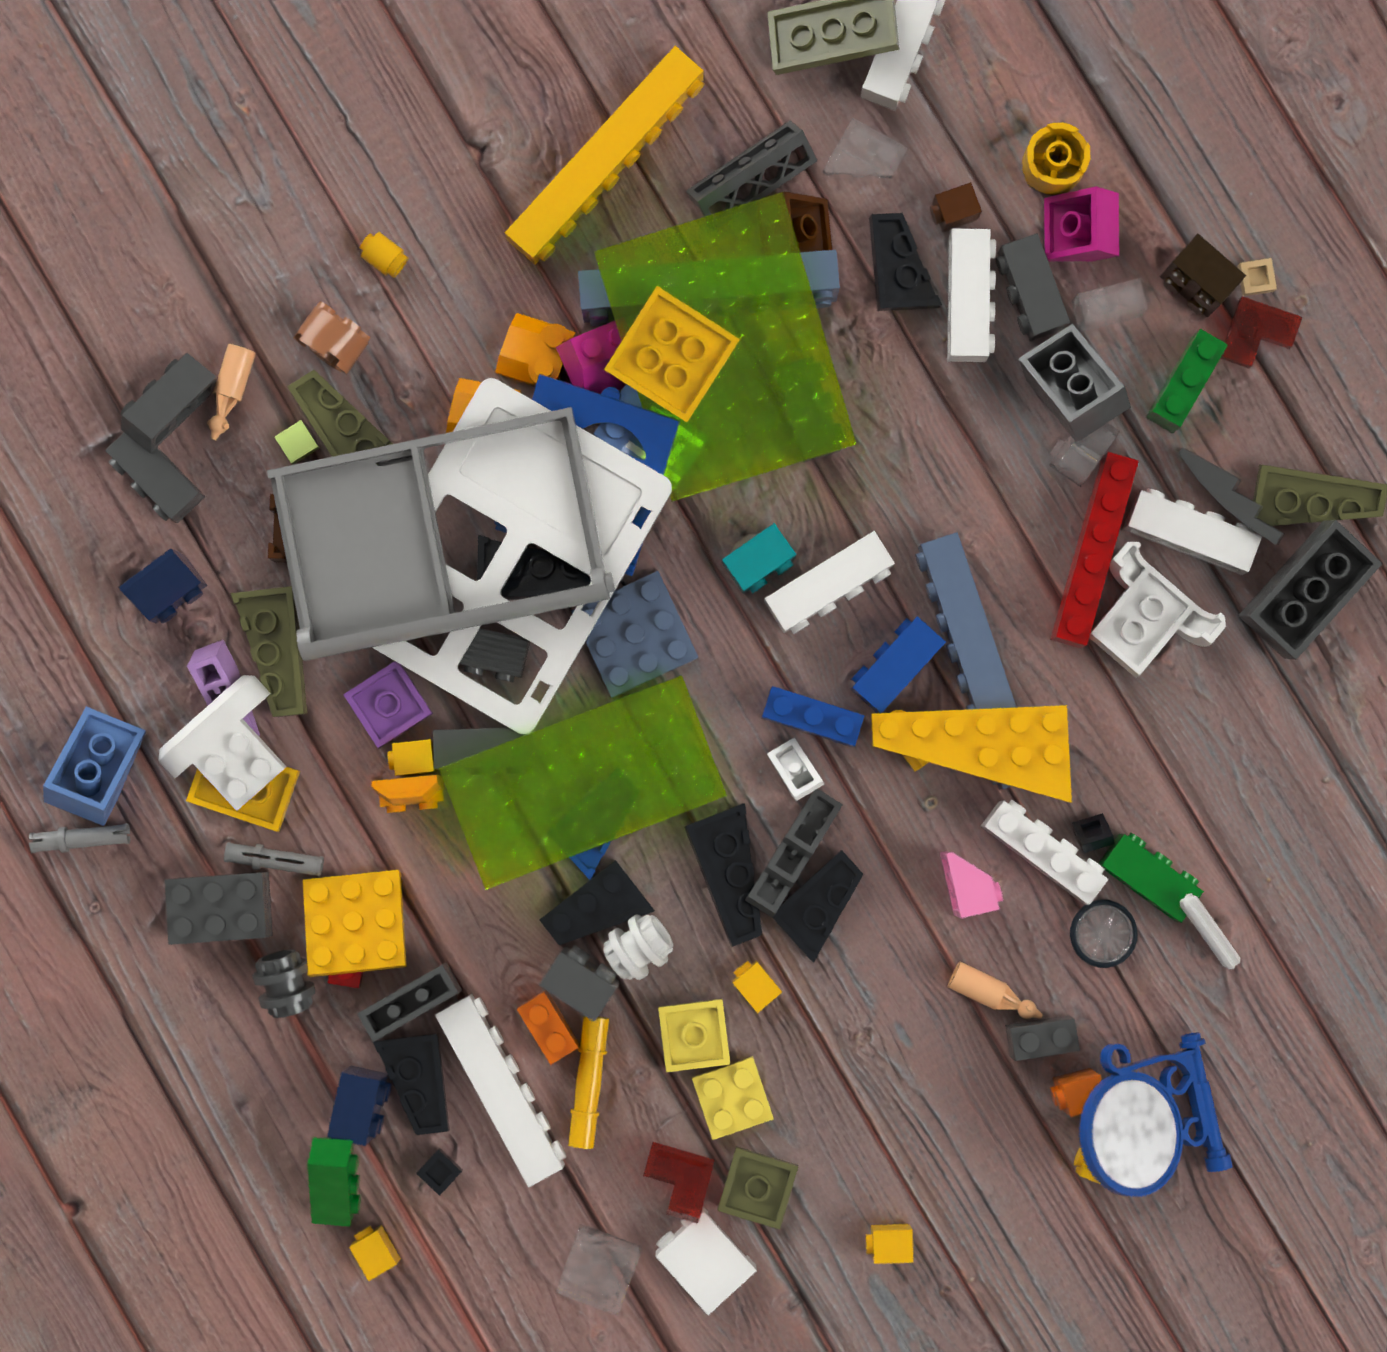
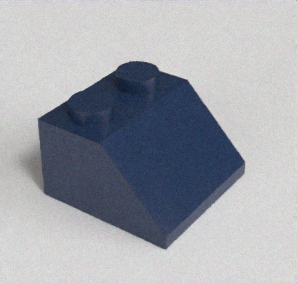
(164, 586)

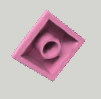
(969, 887)

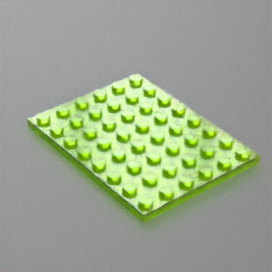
(779, 386)

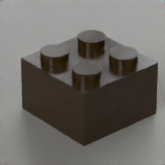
(1202, 276)

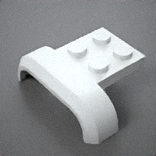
(1149, 614)
(225, 745)

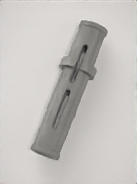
(78, 838)
(235, 853)

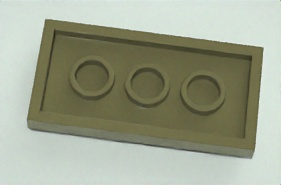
(830, 32)

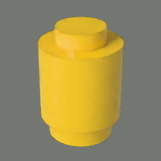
(383, 254)

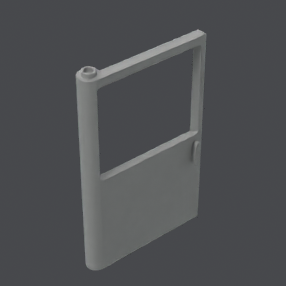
(371, 549)

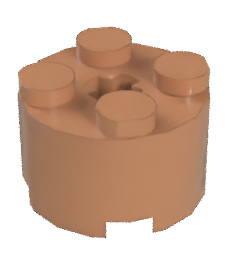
(332, 338)

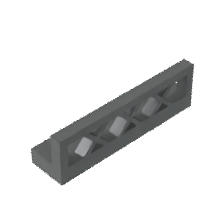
(753, 164)

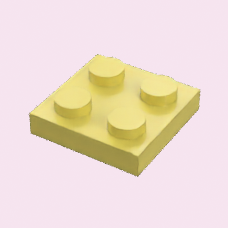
(694, 1035)
(732, 1098)

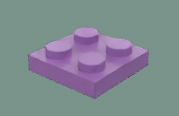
(388, 704)

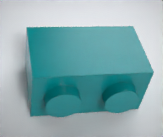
(759, 559)

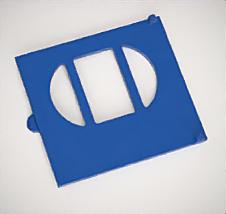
(652, 429)

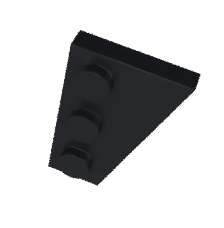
(898, 271)
(597, 905)
(816, 906)
(418, 1077)

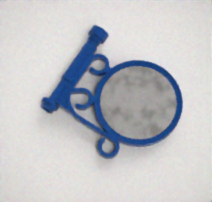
(1135, 1128)

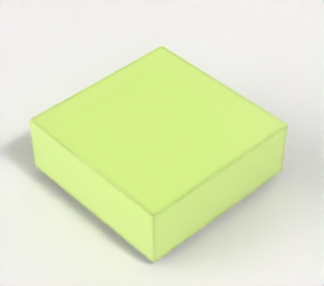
(296, 442)

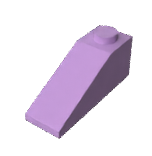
(215, 672)

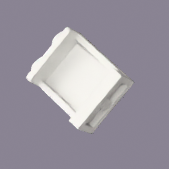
(704, 1261)

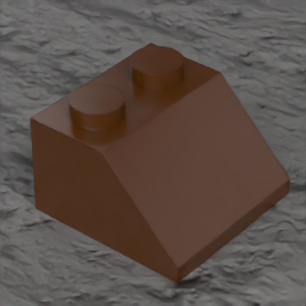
(809, 221)

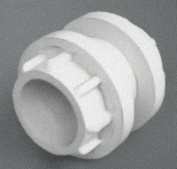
(642, 944)

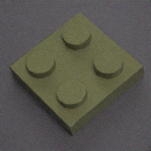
(757, 1187)

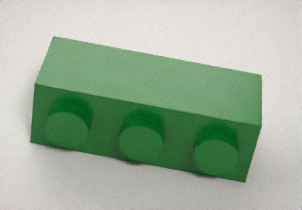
(1186, 381)
(1149, 875)
(333, 1182)

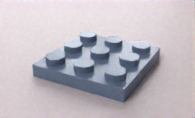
(638, 636)

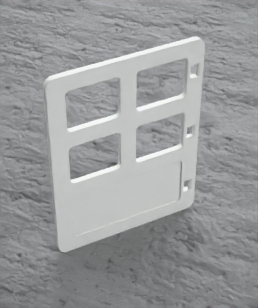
(529, 488)

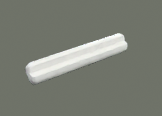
(1209, 931)

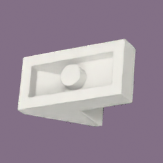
(795, 769)

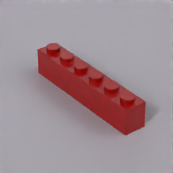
(1094, 550)

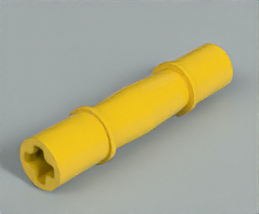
(588, 1083)

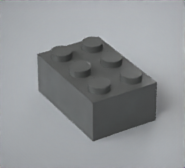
(1074, 382)
(218, 908)
(580, 982)

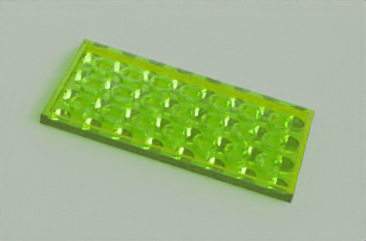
(582, 782)

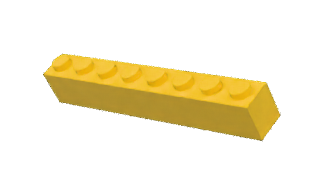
(605, 155)

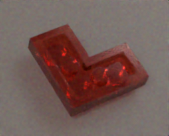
(1254, 323)
(687, 1173)

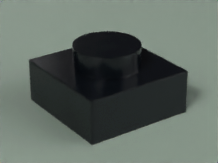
(1093, 833)
(439, 1171)

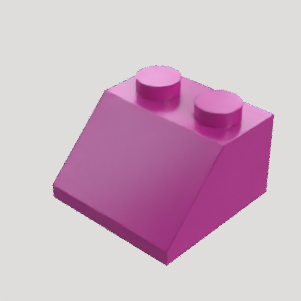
(1082, 225)
(588, 356)

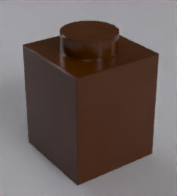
(955, 207)

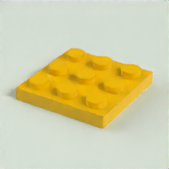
(672, 354)
(354, 923)

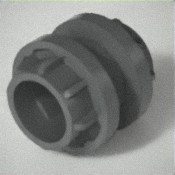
(284, 984)

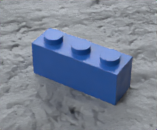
(896, 664)
(813, 716)

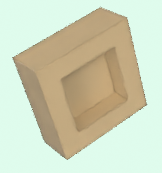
(1259, 277)

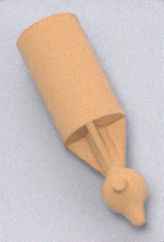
(230, 385)
(989, 991)

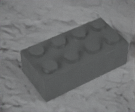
(1310, 589)

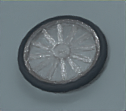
(1103, 933)

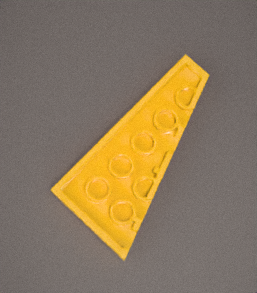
(998, 744)

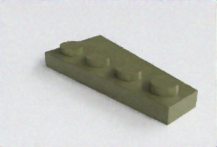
(334, 418)
(1311, 497)
(271, 629)

